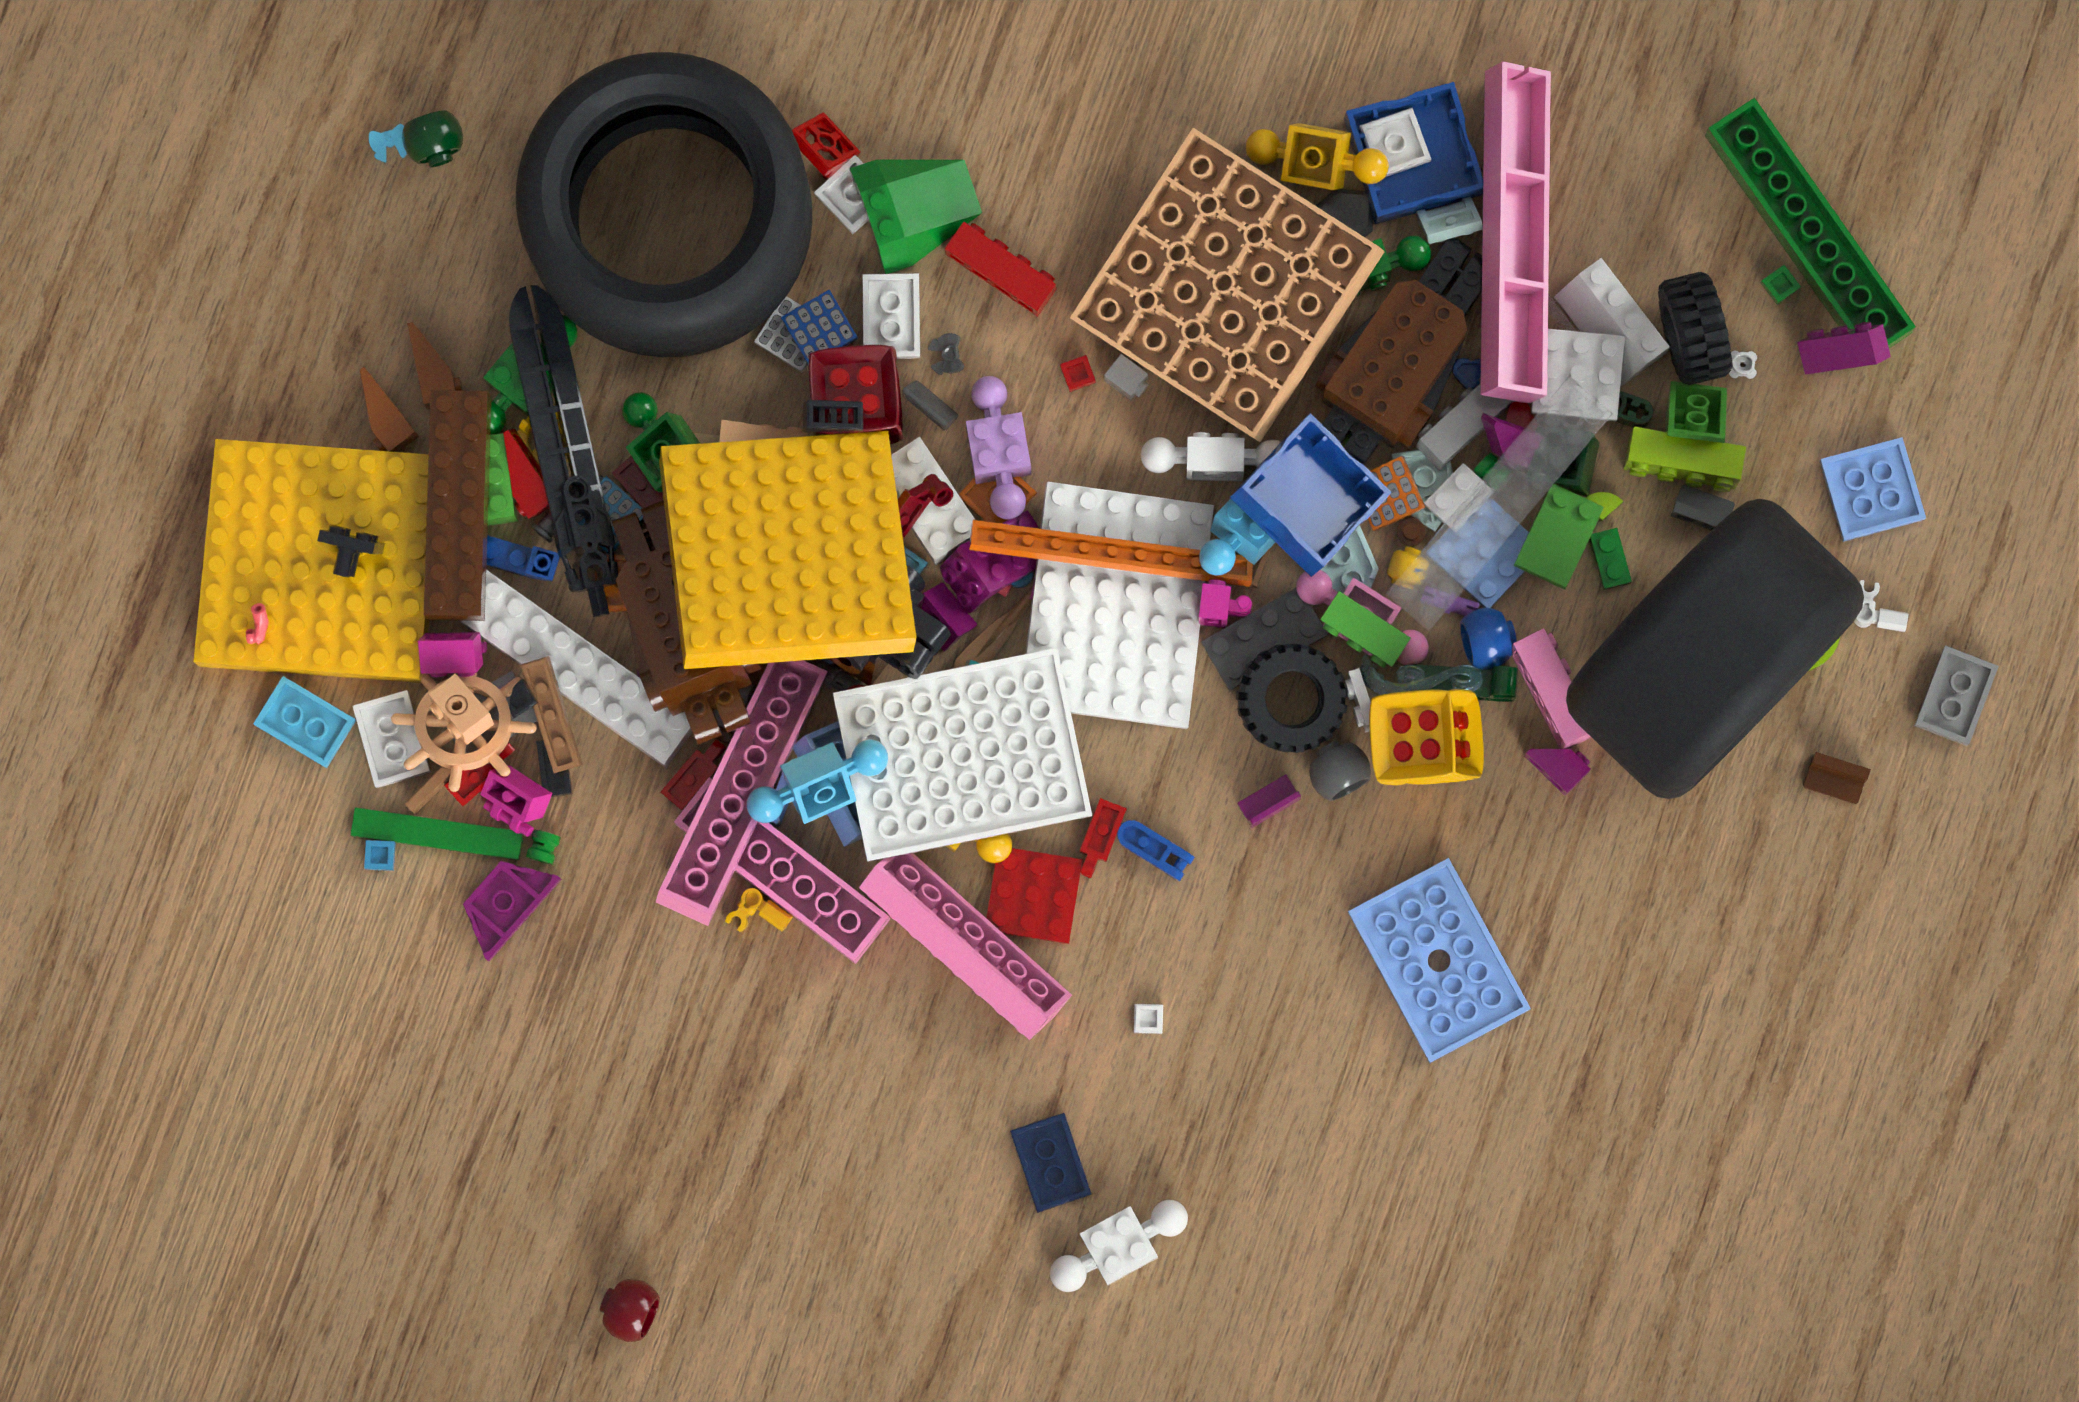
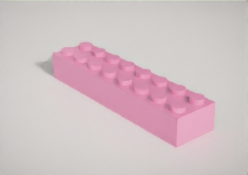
(803, 887)
(966, 942)

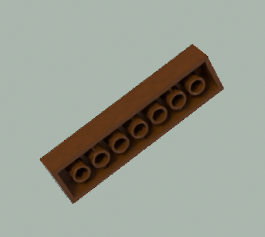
(457, 505)

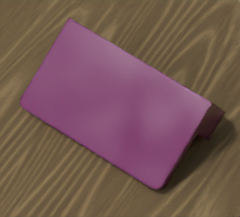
(945, 608)
(1269, 801)

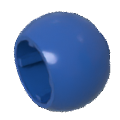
(1487, 638)

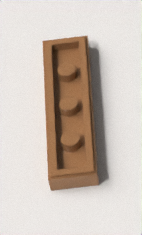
(551, 715)

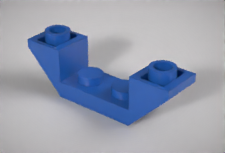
(521, 560)

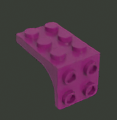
(980, 574)

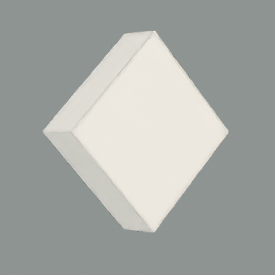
(1148, 1018)

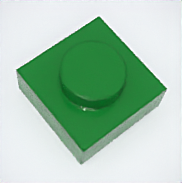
(1780, 284)

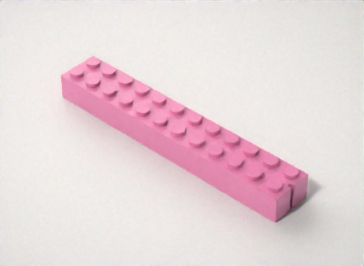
(1515, 233)

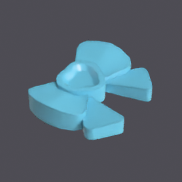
(379, 141)

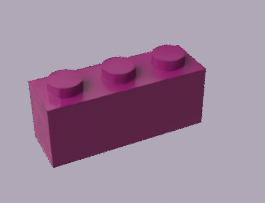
(1843, 348)

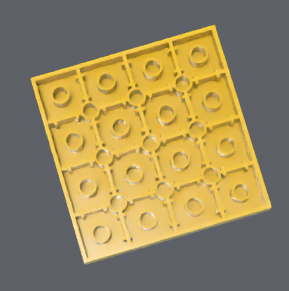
(786, 549)
(266, 551)

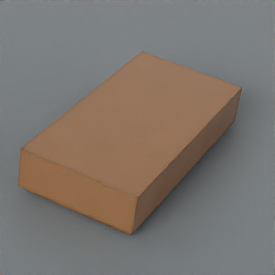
(428, 790)

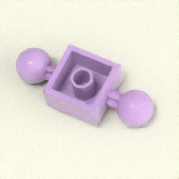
(998, 447)

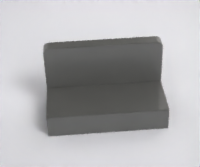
(1701, 507)

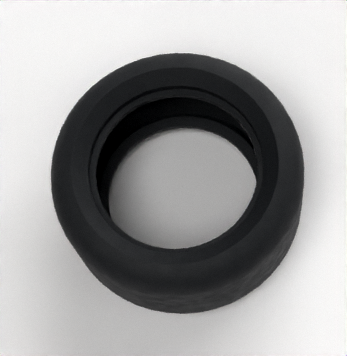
(644, 96)
(1714, 648)

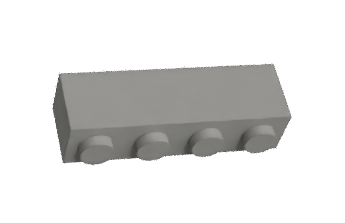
(1458, 426)

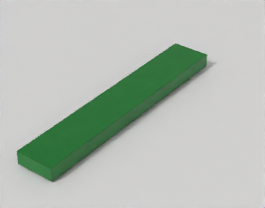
(436, 834)

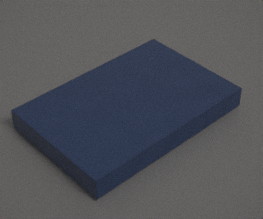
(1050, 1162)

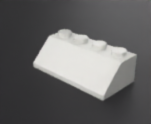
(1603, 306)

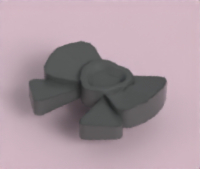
(948, 345)

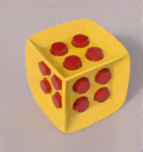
(1426, 737)

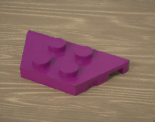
(505, 903)

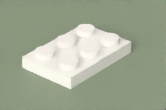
(892, 312)
(388, 743)

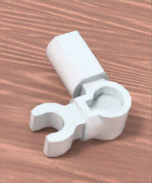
(1883, 618)

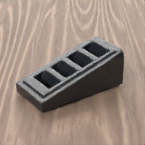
(821, 426)

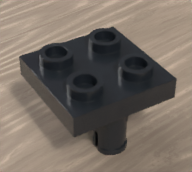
(349, 548)

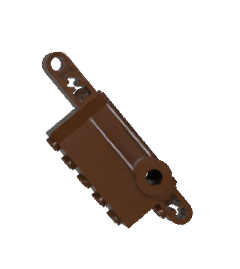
(653, 621)

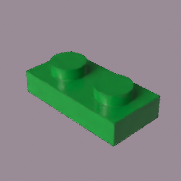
(1610, 559)

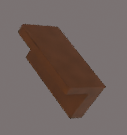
(1836, 778)

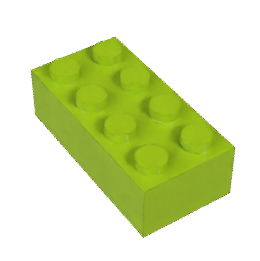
(1684, 459)

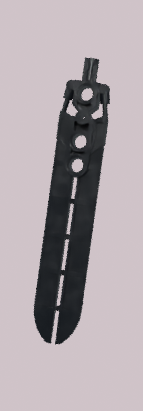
(577, 442)

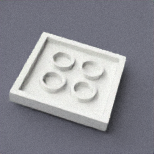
(1589, 360)

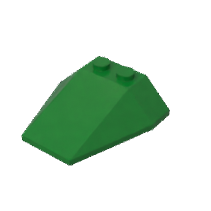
(914, 205)

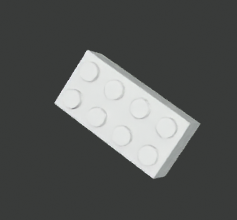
(937, 528)

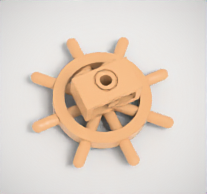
(465, 720)

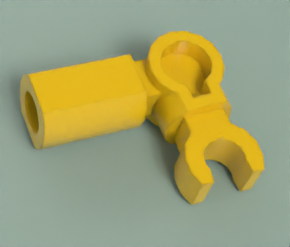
(754, 900)

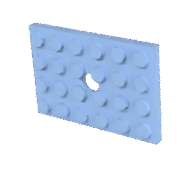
(1431, 915)

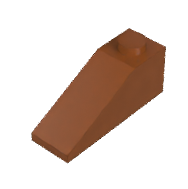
(431, 368)
(386, 421)

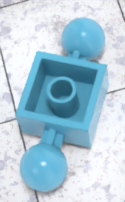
(1237, 534)
(817, 782)

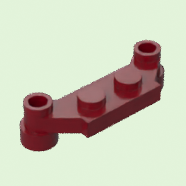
(914, 501)

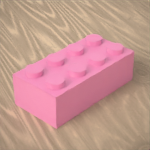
(1548, 683)

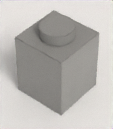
(1127, 378)

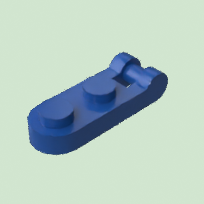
(1153, 848)

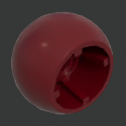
(629, 1309)

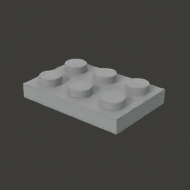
(1956, 695)

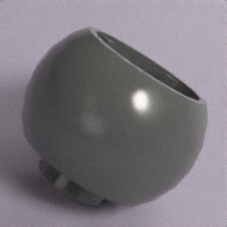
(1339, 770)

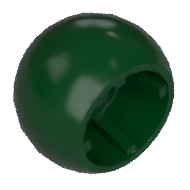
(433, 138)

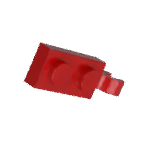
(693, 775)
(473, 780)
(1101, 835)

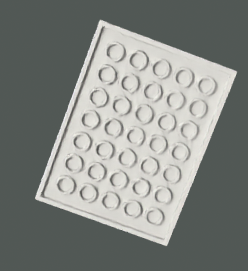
(1120, 633)
(966, 754)

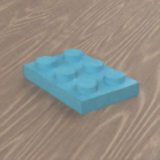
(304, 722)

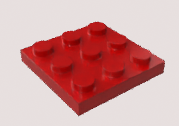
(1035, 895)

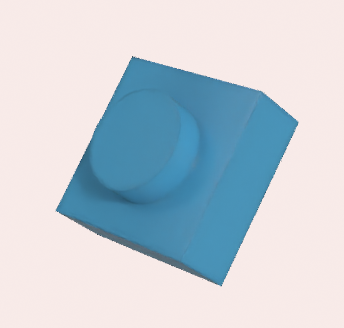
(379, 855)

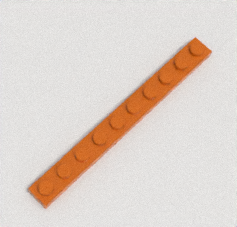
(1100, 552)

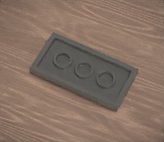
(1276, 623)

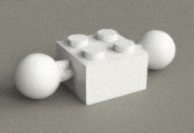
(1206, 456)
(1118, 1245)

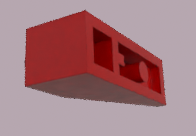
(525, 477)

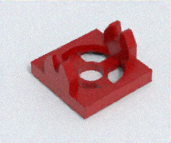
(833, 135)

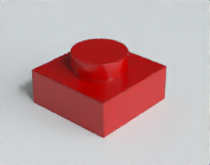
(1077, 373)

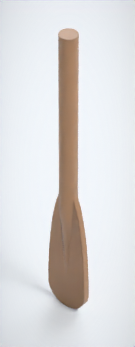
(993, 637)

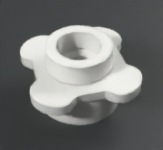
(1749, 359)

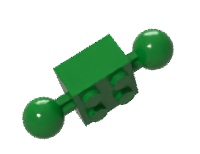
(1411, 254)
(506, 381)
(670, 429)

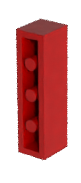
(1000, 268)

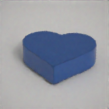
(1467, 372)

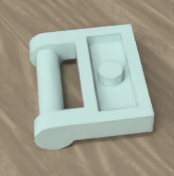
(1450, 221)

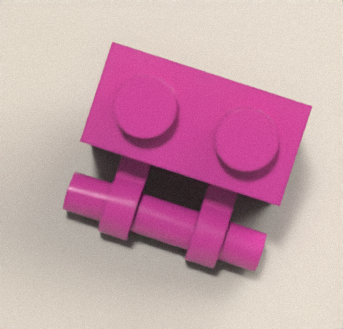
(1217, 605)
(451, 653)
(515, 800)

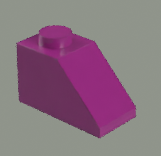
(1500, 433)
(1560, 766)

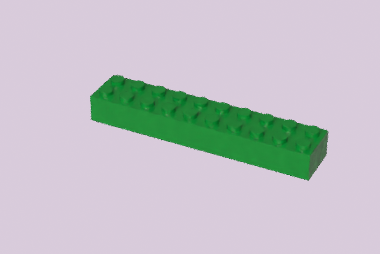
(1805, 222)

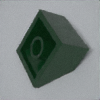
(1579, 473)

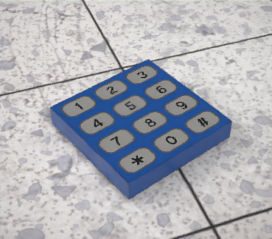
(819, 325)

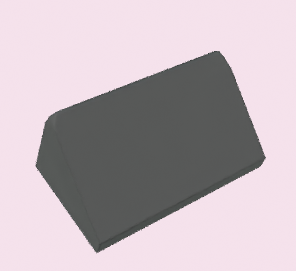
(930, 405)

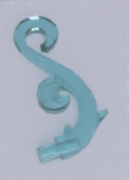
(1417, 677)

